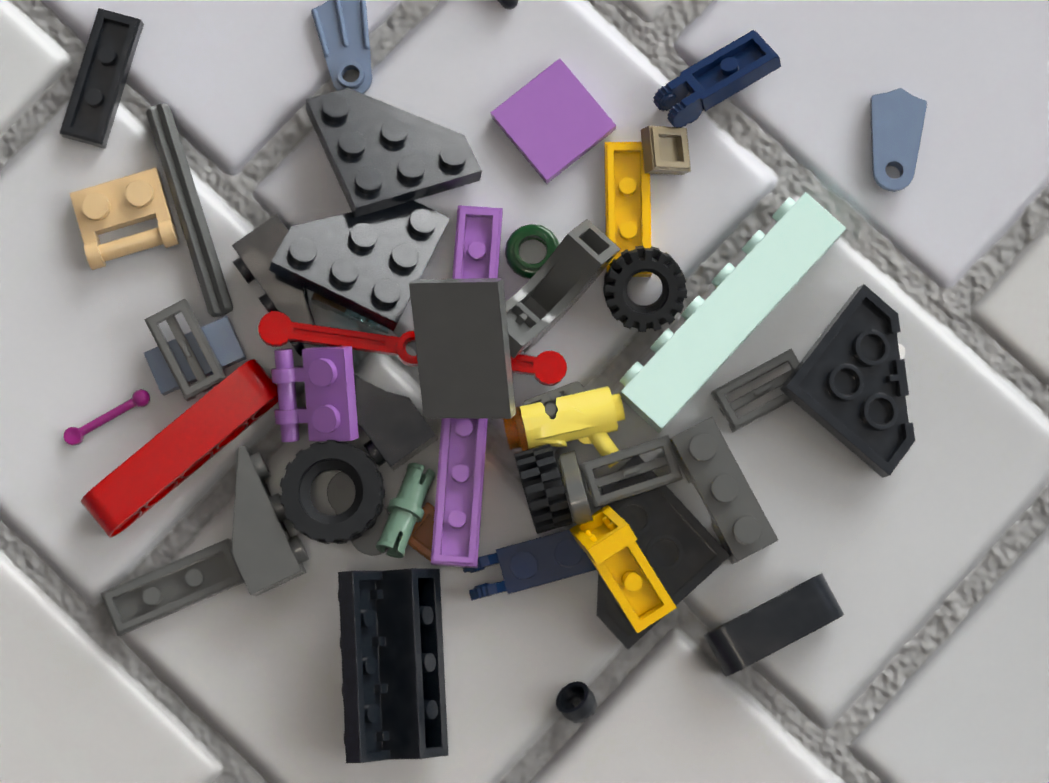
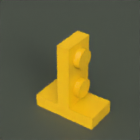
(623, 568)

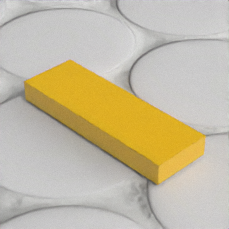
(627, 198)

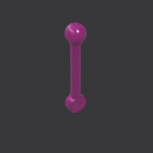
(75, 435)

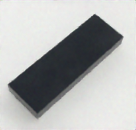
(101, 78)

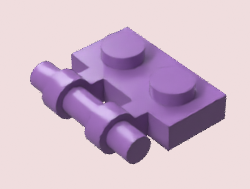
(328, 392)

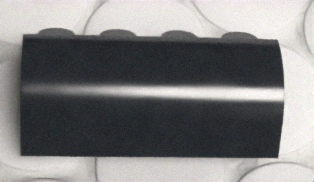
(392, 665)

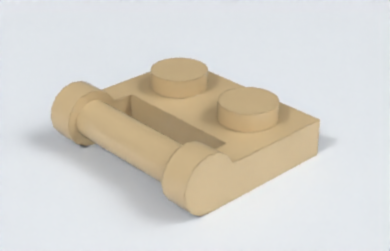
(122, 205)

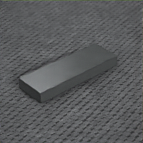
(172, 587)

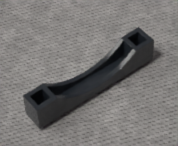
(387, 418)

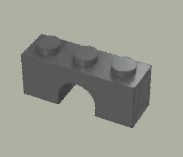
(723, 489)

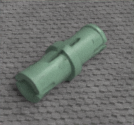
(405, 510)

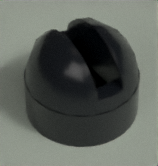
(569, 695)

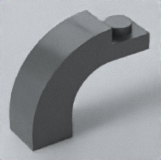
(557, 285)

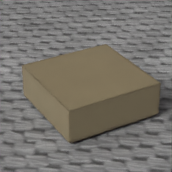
(665, 150)

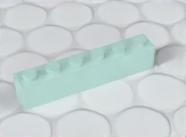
(731, 311)

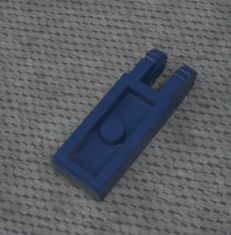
(716, 78)
(533, 564)

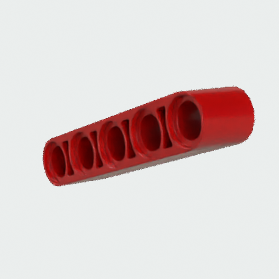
(181, 448)

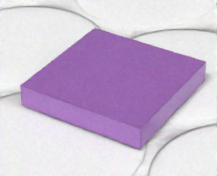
(553, 120)

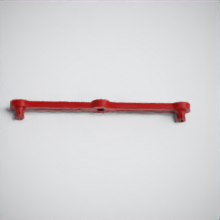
(277, 330)

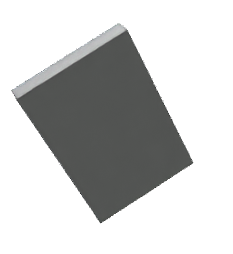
(463, 348)

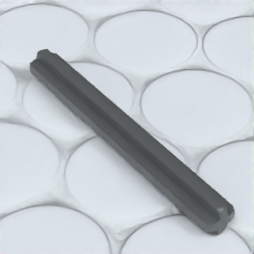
(189, 210)

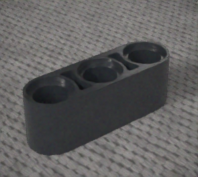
(774, 625)

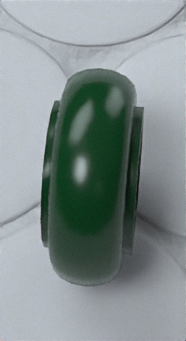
(521, 235)

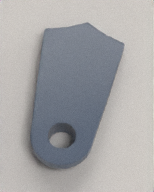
(345, 41)
(896, 136)

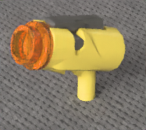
(567, 416)

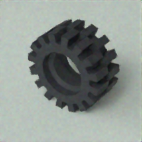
(651, 315)
(543, 488)

